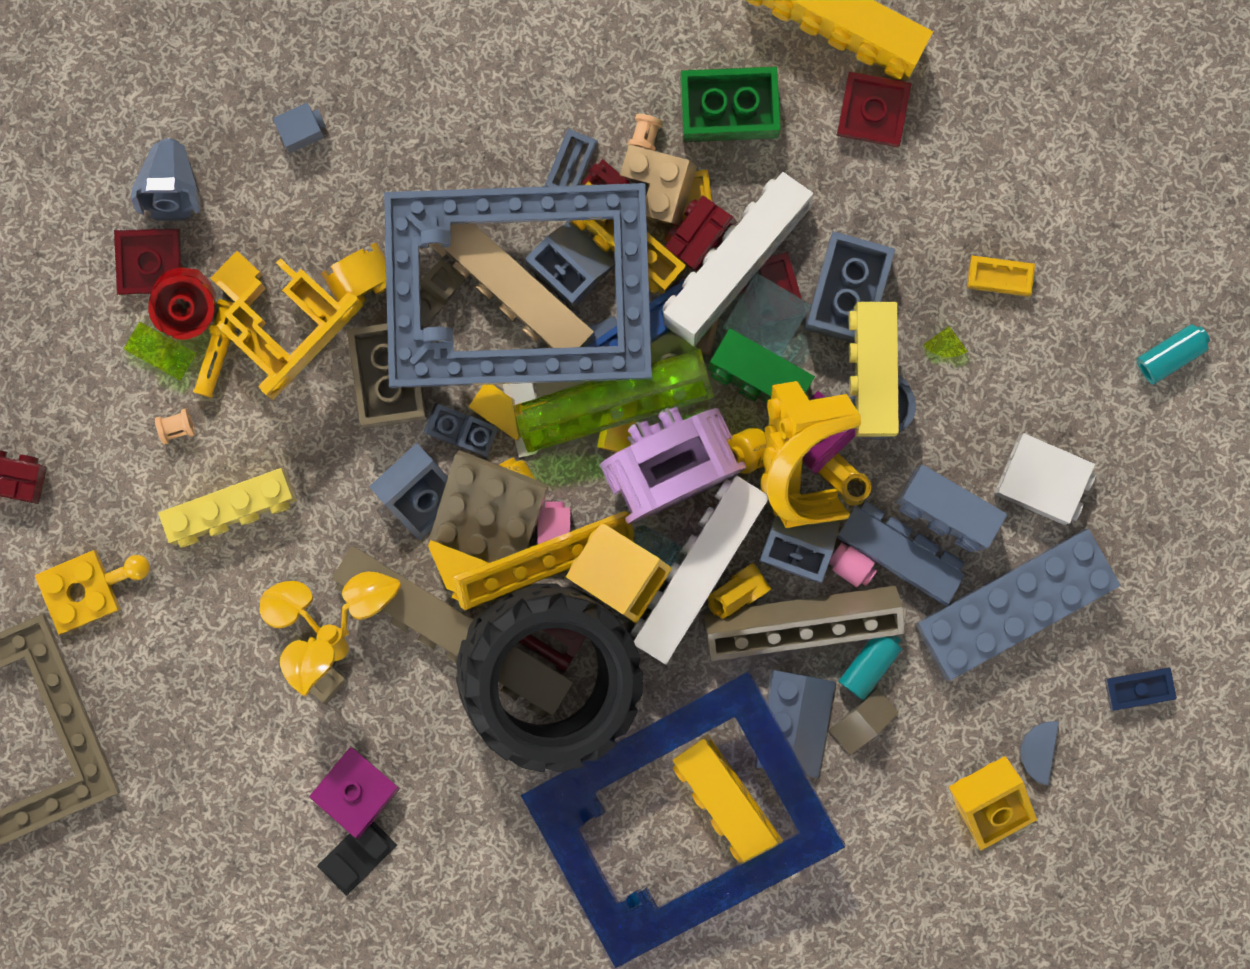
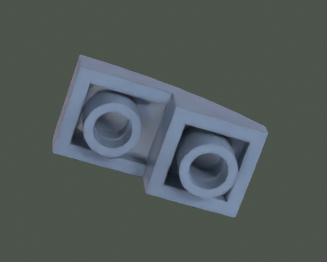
(460, 430)

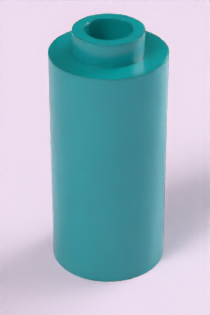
(1173, 353)
(870, 665)

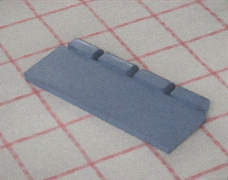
(908, 559)

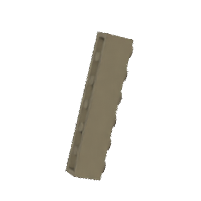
(805, 623)

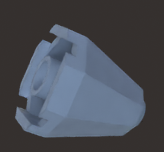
(166, 184)

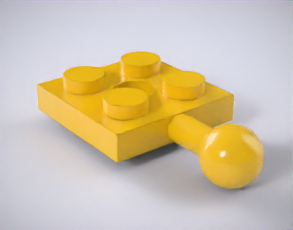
(99, 595)

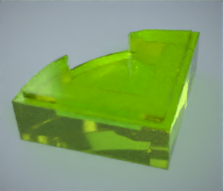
(945, 344)

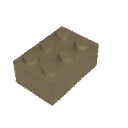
(376, 401)

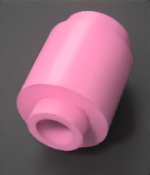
(852, 565)

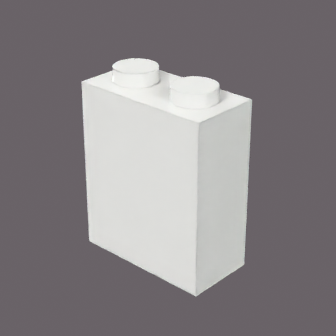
(1045, 479)

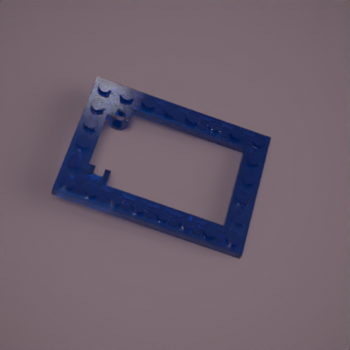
(570, 801)

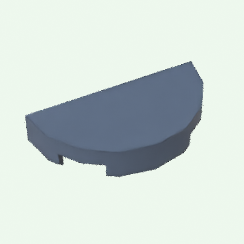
(1038, 751)

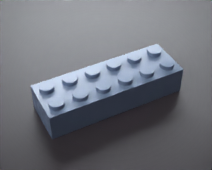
(1017, 604)

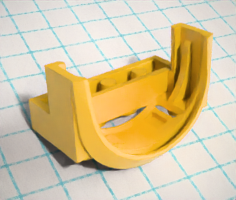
(792, 431)

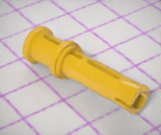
(204, 385)

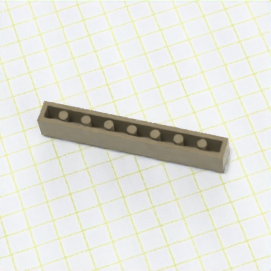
(447, 627)

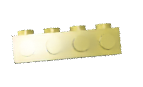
(875, 367)
(226, 507)

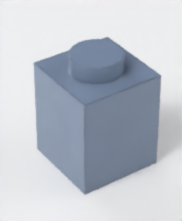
(300, 127)

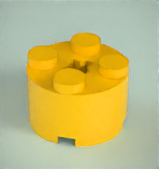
(358, 274)

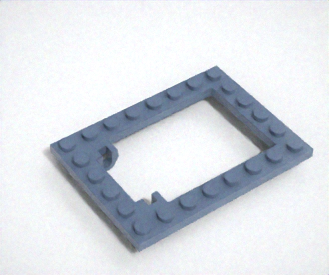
(425, 218)

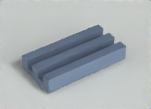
(560, 156)

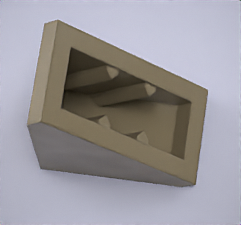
(864, 721)

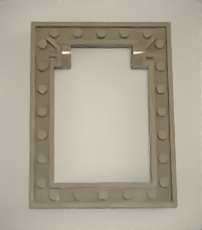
(92, 772)

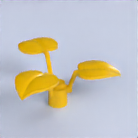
(309, 661)

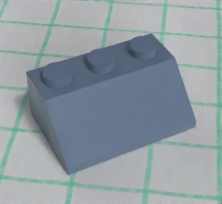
(803, 713)

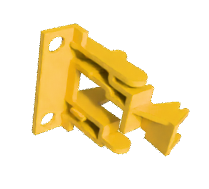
(241, 283)

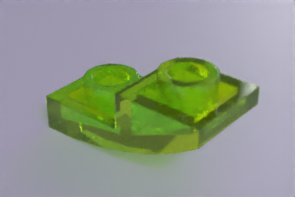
(159, 351)

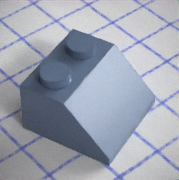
(412, 490)

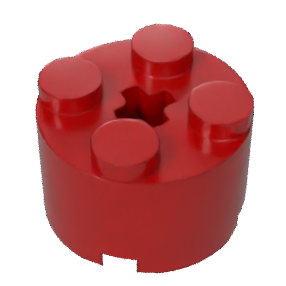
(174, 319)

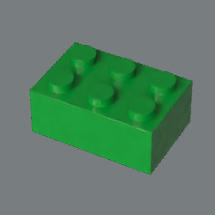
(729, 104)
(753, 368)

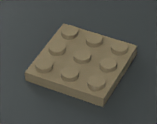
(487, 509)

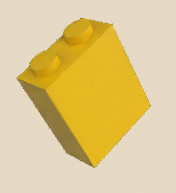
(618, 572)

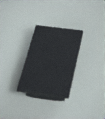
(356, 857)

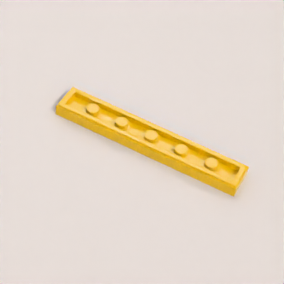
(531, 564)

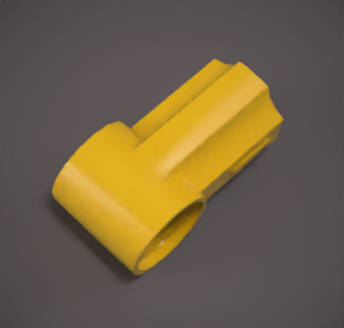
(839, 474)
(742, 589)

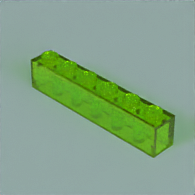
(612, 403)

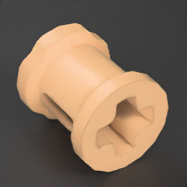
(645, 131)
(175, 426)

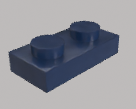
(1140, 689)

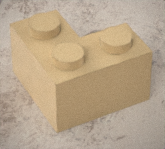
(667, 179)

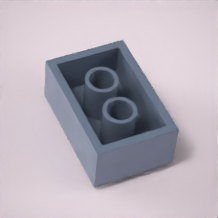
(849, 274)
(950, 509)

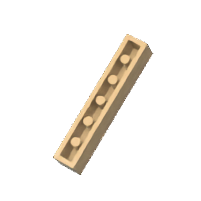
(514, 288)

